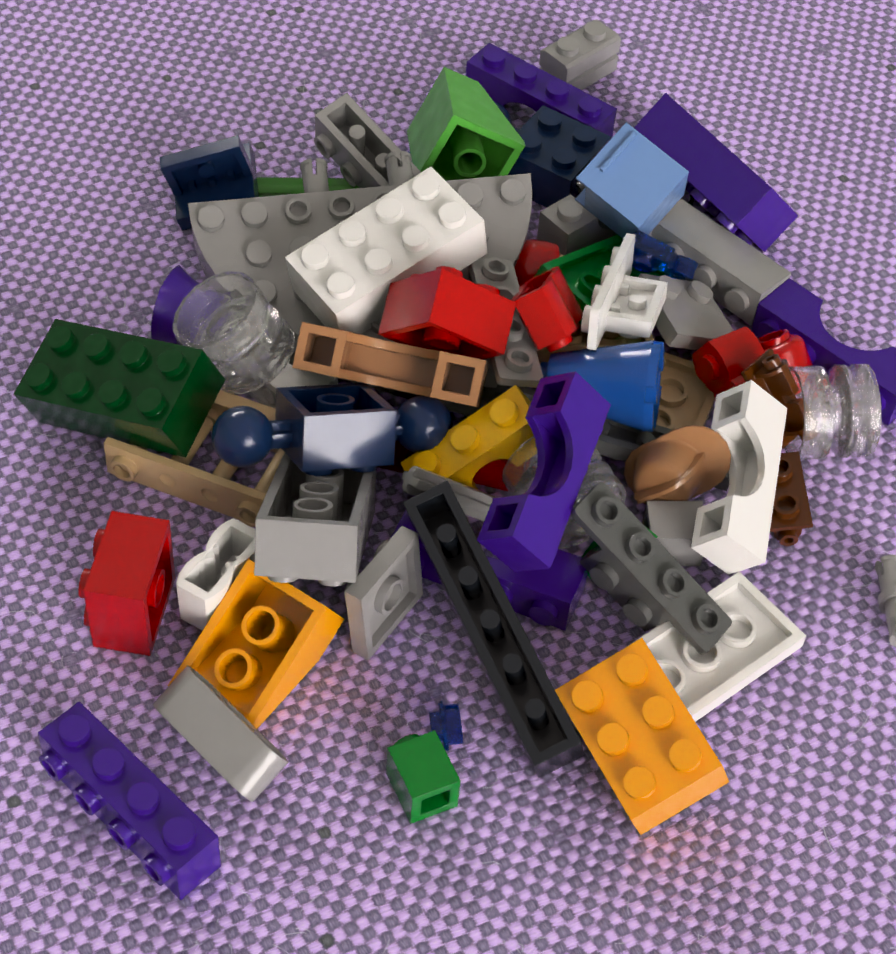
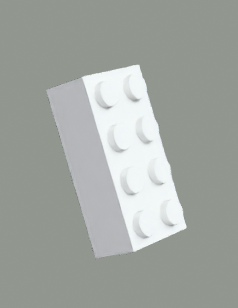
(401, 234)

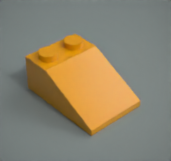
(261, 643)

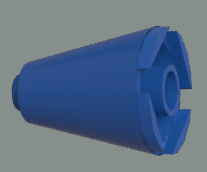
(622, 375)

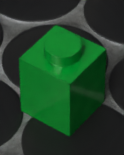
(422, 776)

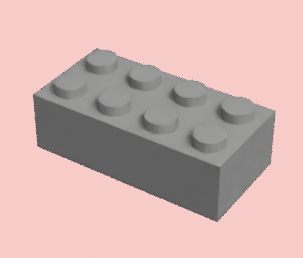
(314, 525)

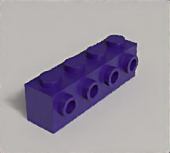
(129, 800)

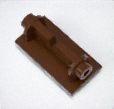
(776, 379)
(791, 501)

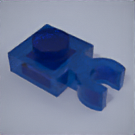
(655, 255)

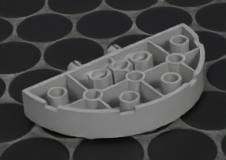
(262, 231)

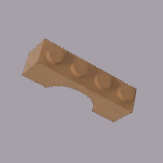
(390, 364)

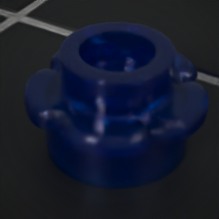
(447, 724)

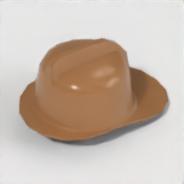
(678, 465)

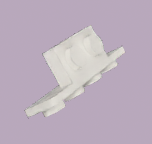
(622, 301)

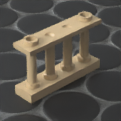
(192, 484)

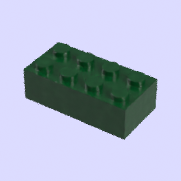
(120, 387)

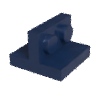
(210, 173)

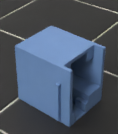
(631, 183)

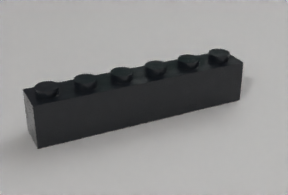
(494, 630)

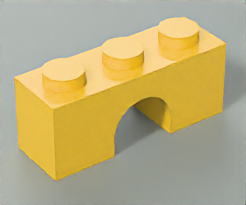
(479, 439)

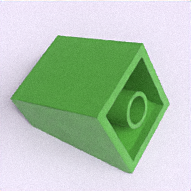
(462, 131)

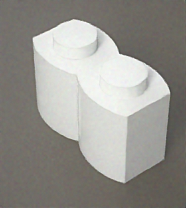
(211, 573)

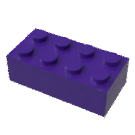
(717, 175)

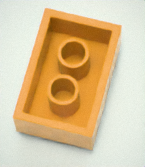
(642, 736)

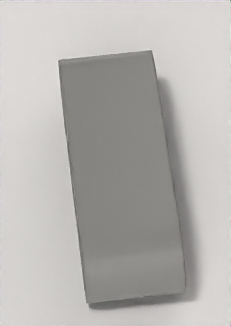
(220, 733)

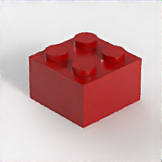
(447, 314)
(128, 582)

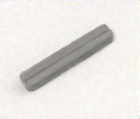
(472, 501)

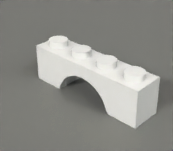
(737, 528)

